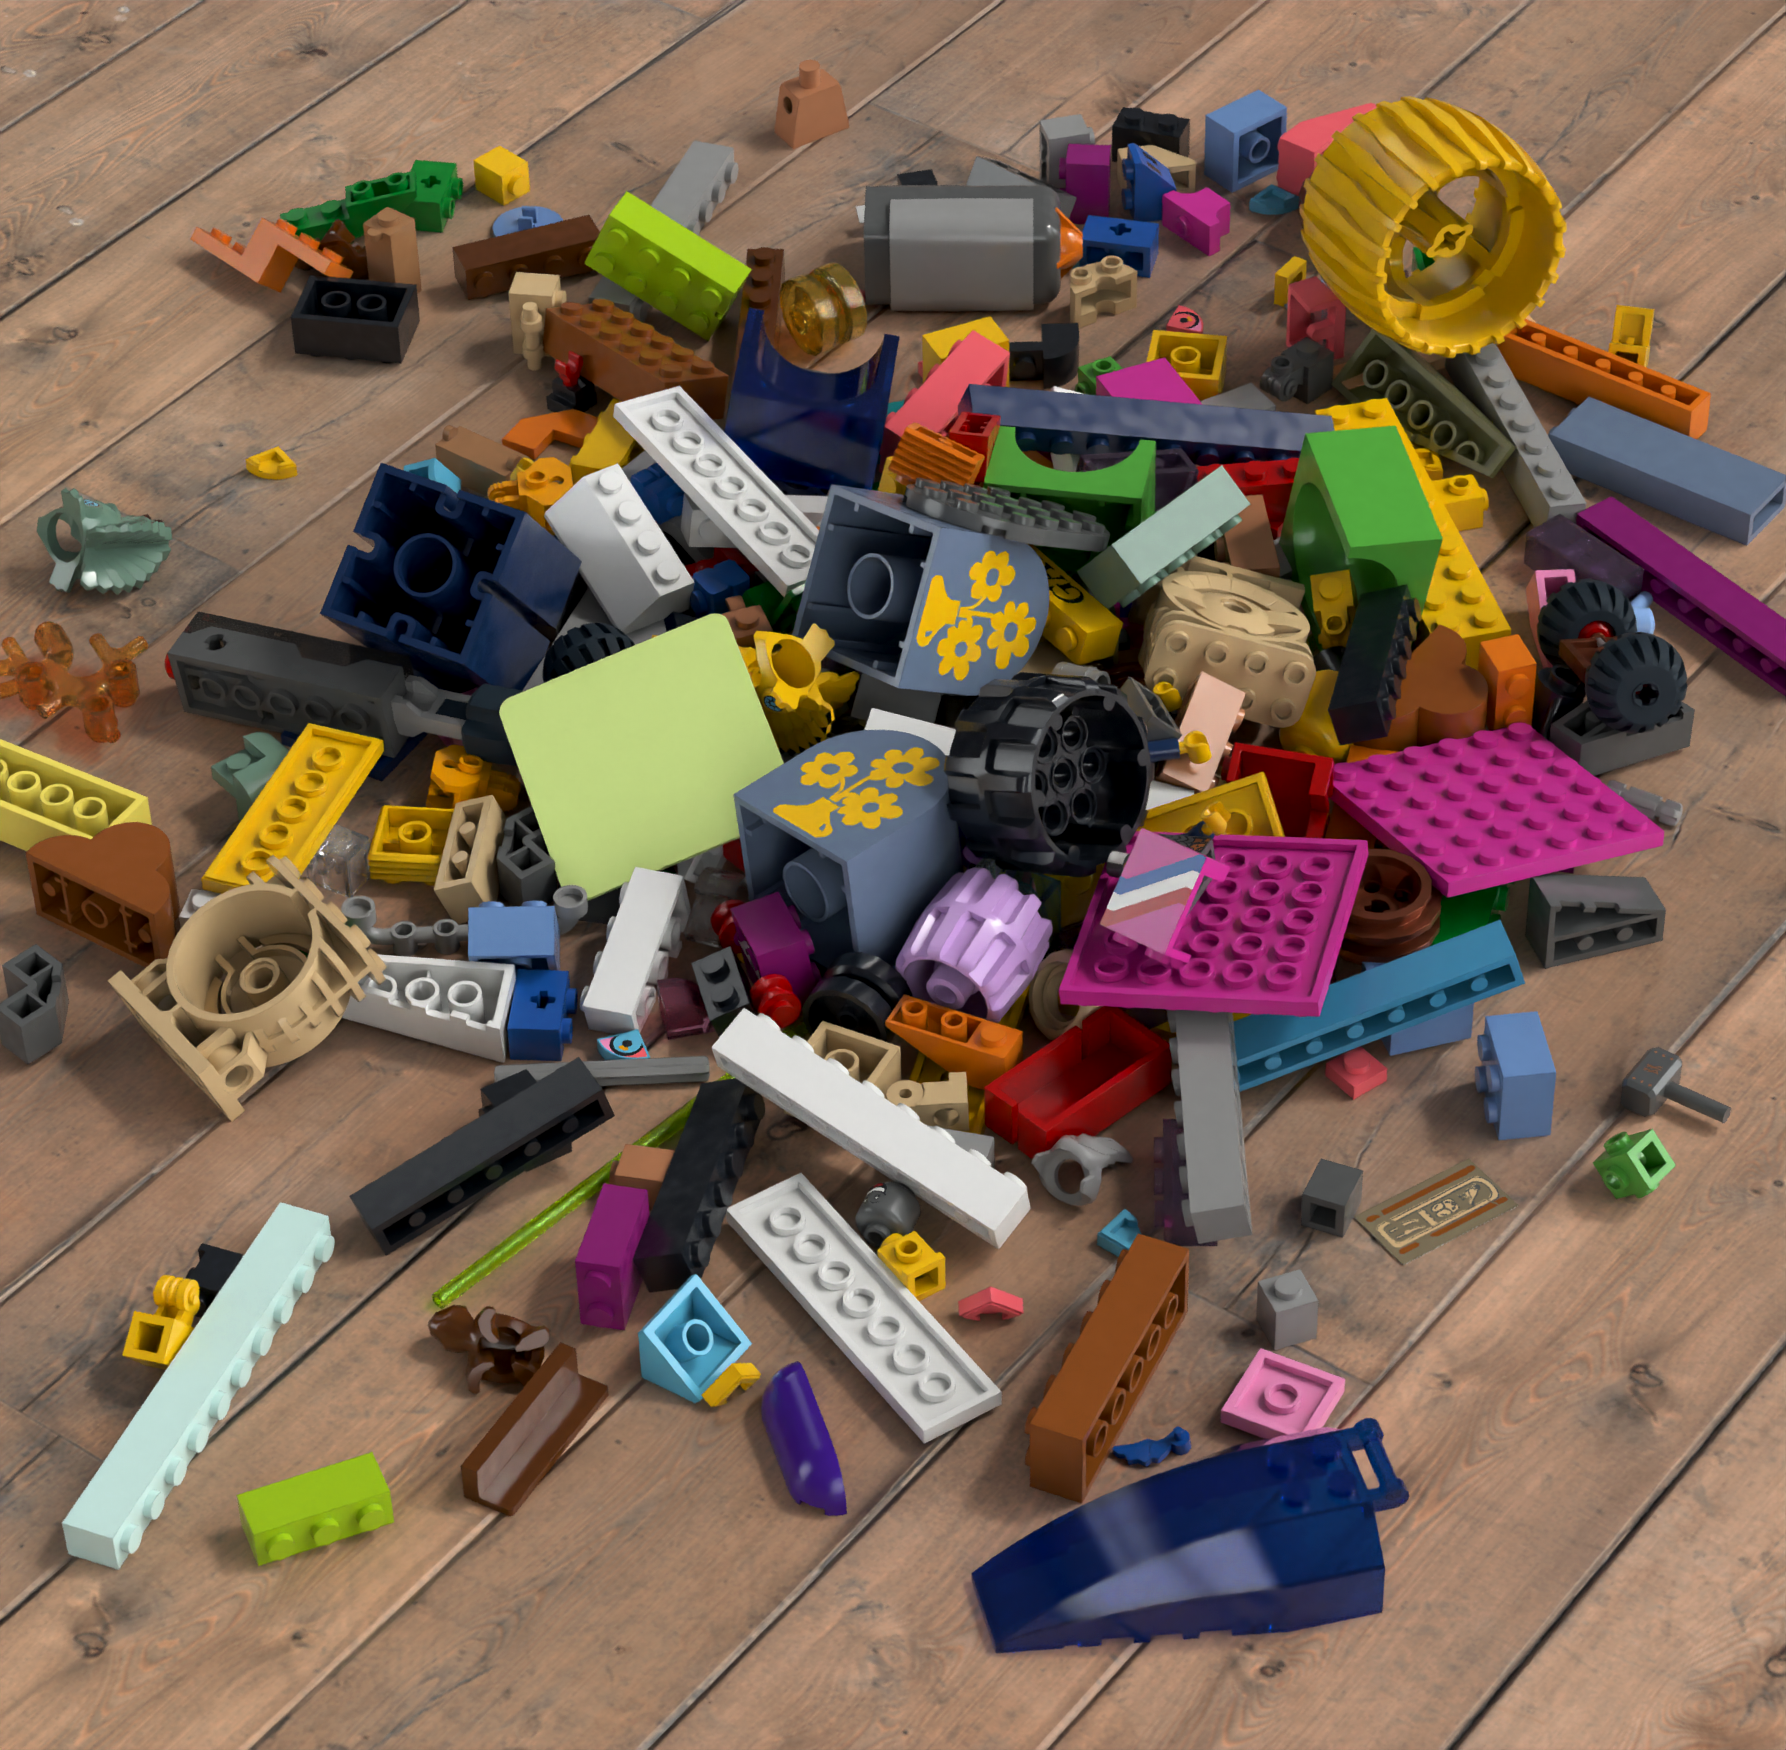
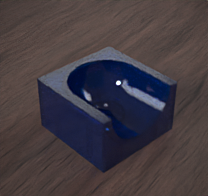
(807, 422)

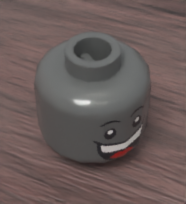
(886, 1211)

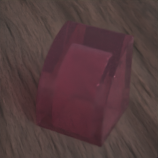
(682, 1008)

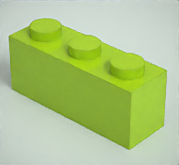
(315, 1508)

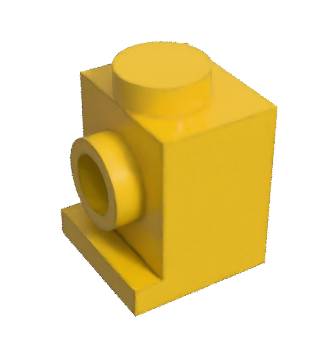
(911, 1257)

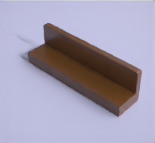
(531, 1433)

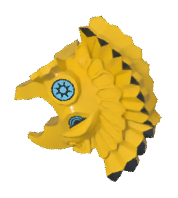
(793, 689)

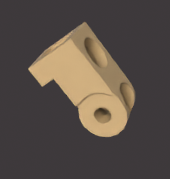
(935, 1103)

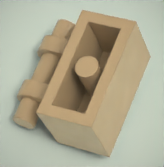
(528, 302)

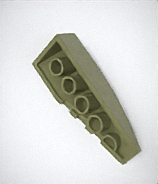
(1425, 404)

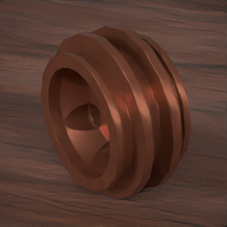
(1392, 911)

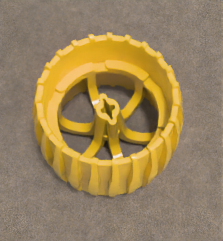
(1382, 188)

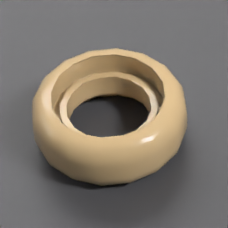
(1044, 997)

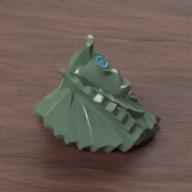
(113, 550)

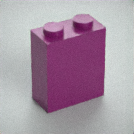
(605, 1262)

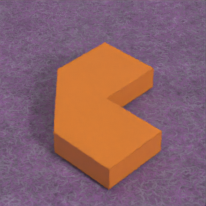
(536, 433)

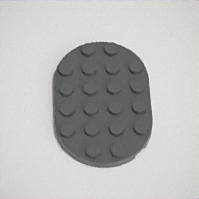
(1000, 515)

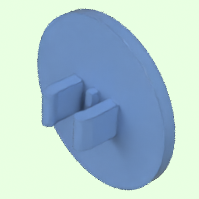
(523, 219)

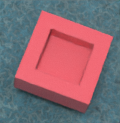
(1356, 1072)

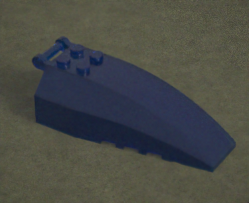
(1231, 1541)

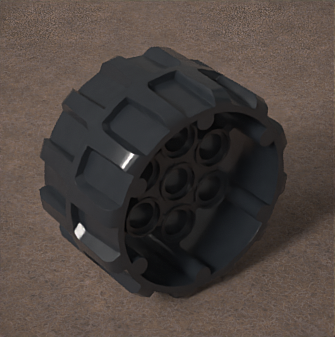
(1049, 773)

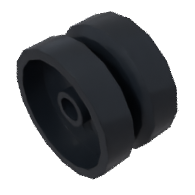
(856, 995)

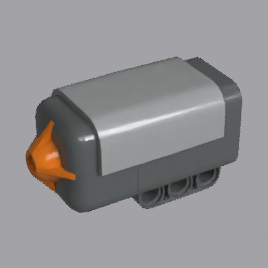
(966, 247)

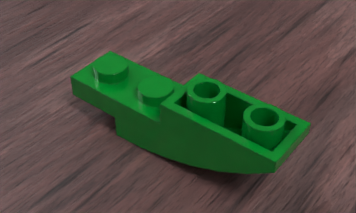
(361, 203)

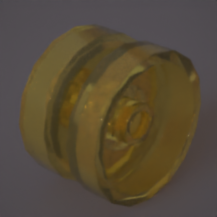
(823, 308)

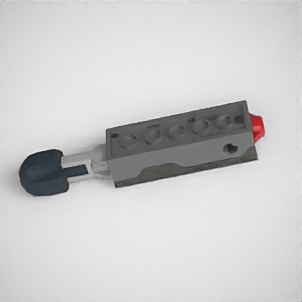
(294, 679)

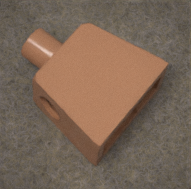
(810, 106)

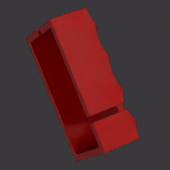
(1064, 1095)

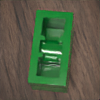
(436, 195)

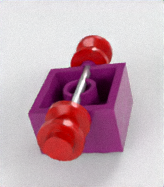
(772, 953)

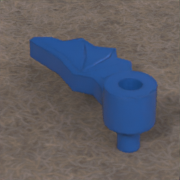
(1154, 1451)

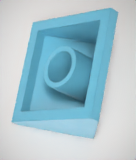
(690, 1342)

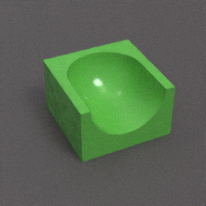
(1115, 495)
(1359, 511)

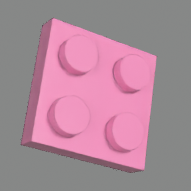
(1281, 1397)

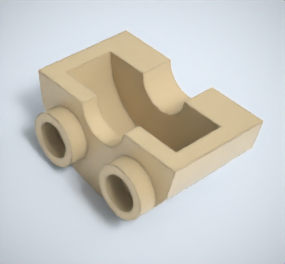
(1100, 289)

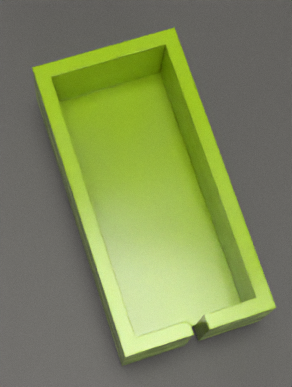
(667, 266)

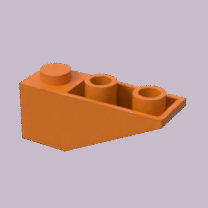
(957, 1039)

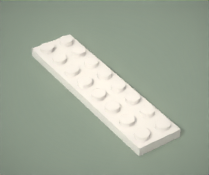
(723, 484)
(864, 1308)

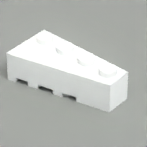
(636, 951)
(441, 1003)

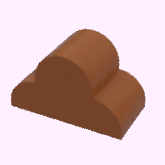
(1437, 697)
(110, 888)

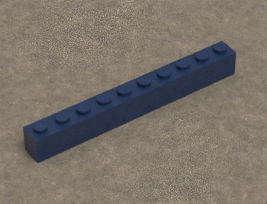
(1110, 424)

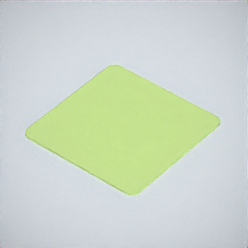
(641, 754)

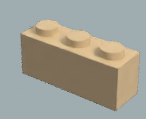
(469, 857)

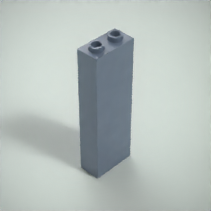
(1669, 470)

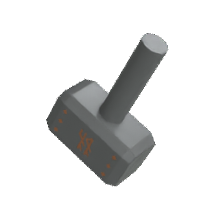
(1658, 1079)

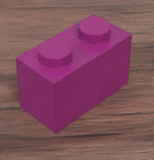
(1087, 178)

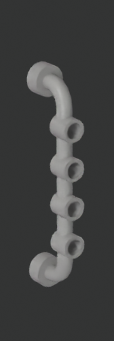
(569, 904)

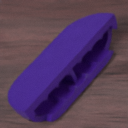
(802, 1441)

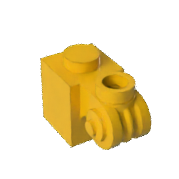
(1334, 606)
(159, 1337)

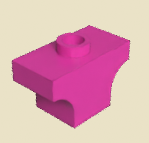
(1197, 218)

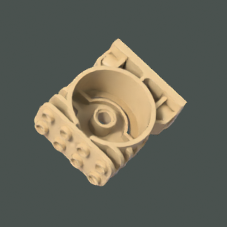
(1233, 628)
(272, 994)

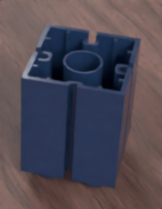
(451, 582)

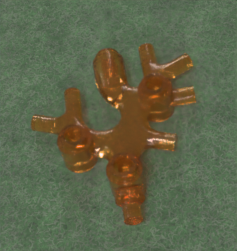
(37, 679)

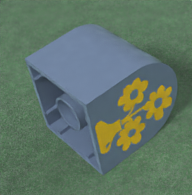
(921, 596)
(852, 839)

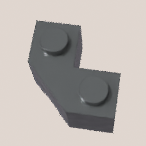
(524, 861)
(35, 1006)

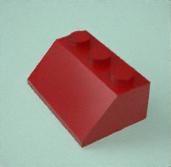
(1263, 478)

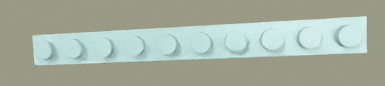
(198, 1387)

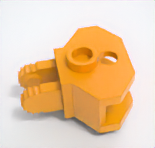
(534, 489)
(468, 780)

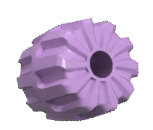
(975, 945)

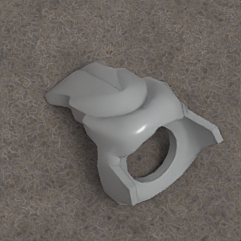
(1091, 1153)

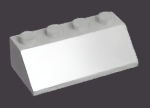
(621, 550)

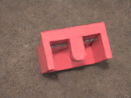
(1315, 314)

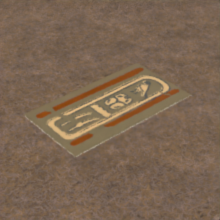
(1435, 1211)

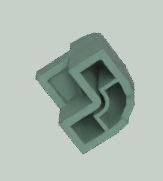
(249, 769)

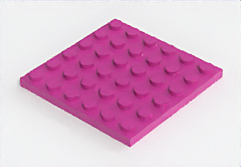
(1490, 809)
(1254, 941)

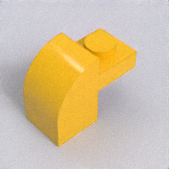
(1632, 333)

